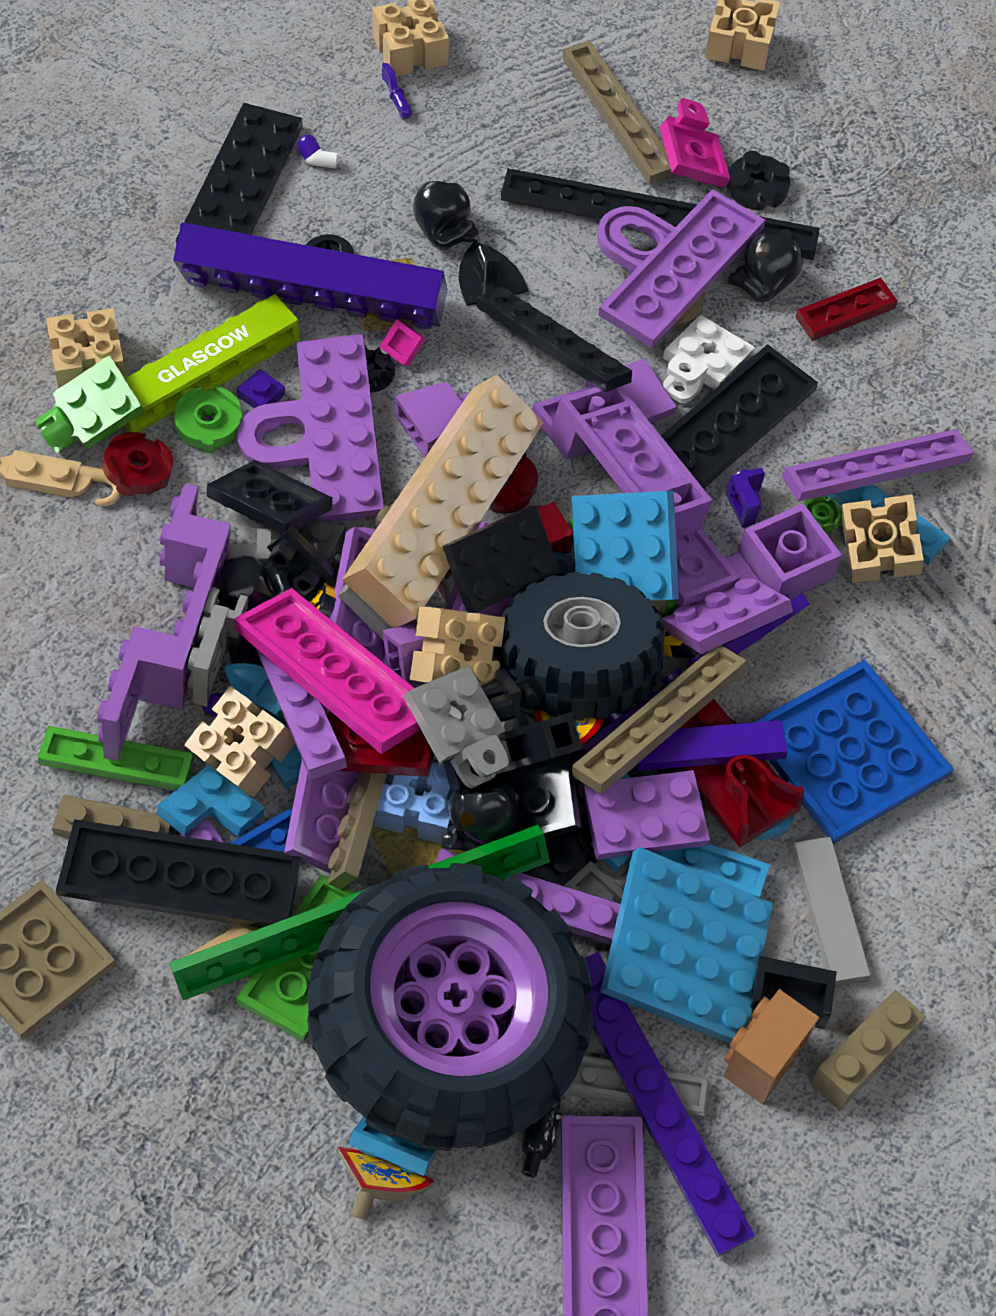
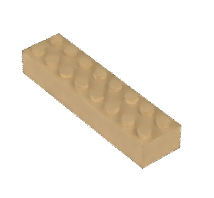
(443, 501)

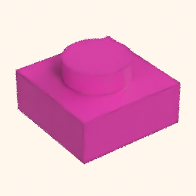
(403, 342)

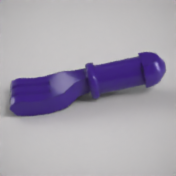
(396, 93)

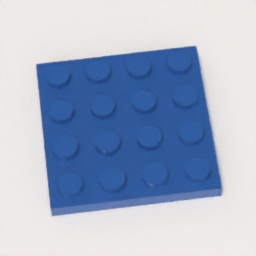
(854, 751)

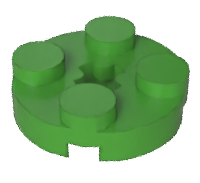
(207, 434)

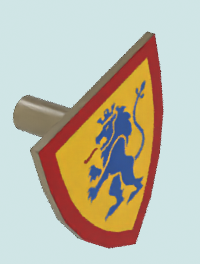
(380, 1180)

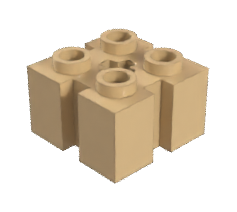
(742, 31)
(410, 36)
(83, 343)
(897, 524)
(456, 641)
(241, 741)

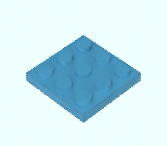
(628, 540)

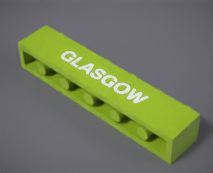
(212, 358)

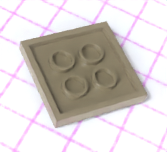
(44, 959)

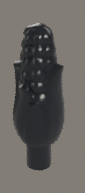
(540, 1140)

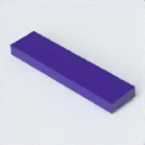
(718, 745)

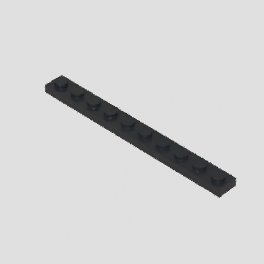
(598, 200)

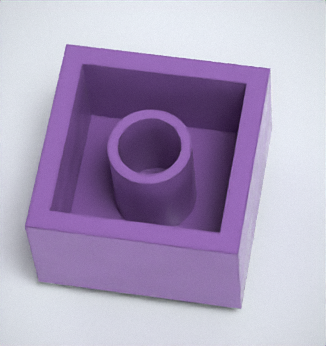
(790, 552)

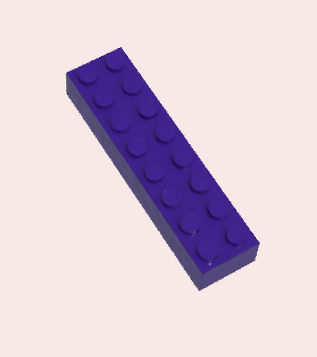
(310, 275)

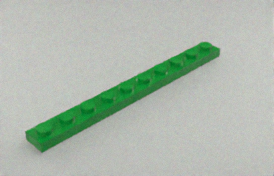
(305, 931)

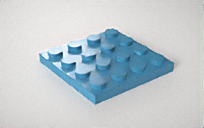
(686, 946)

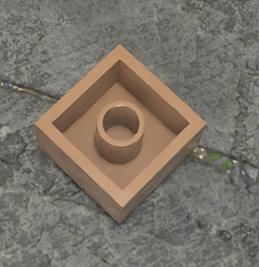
(768, 1045)

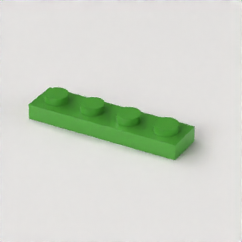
(137, 762)

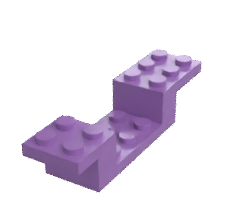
(640, 462)
(156, 662)

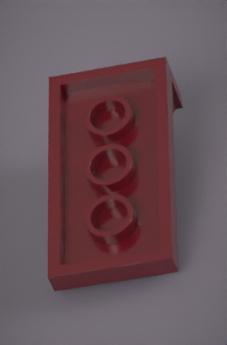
(745, 791)

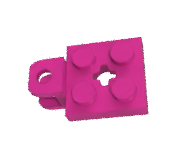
(692, 149)

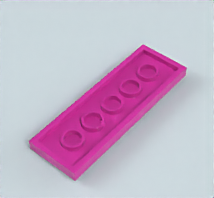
(331, 668)

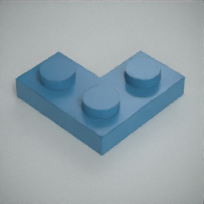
(212, 796)

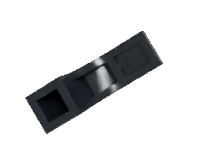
(531, 745)

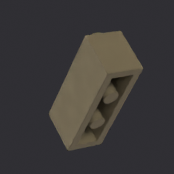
(867, 1050)

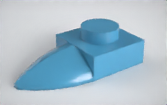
(254, 685)

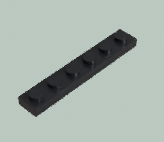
(554, 339)

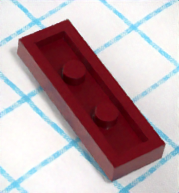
(846, 309)

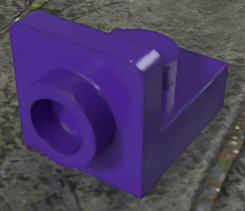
(744, 494)

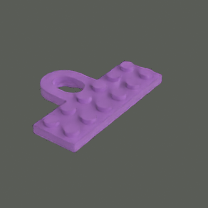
(678, 269)
(337, 426)

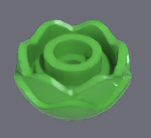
(829, 509)

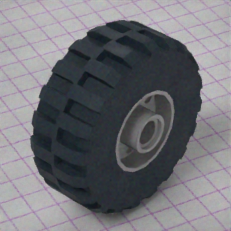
(585, 642)

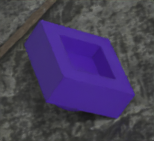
(260, 390)

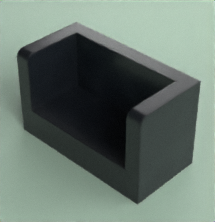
(806, 984)

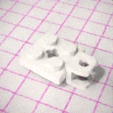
(692, 367)

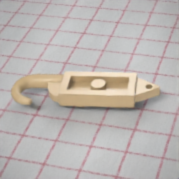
(53, 475)

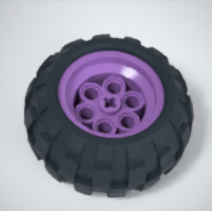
(379, 1052)

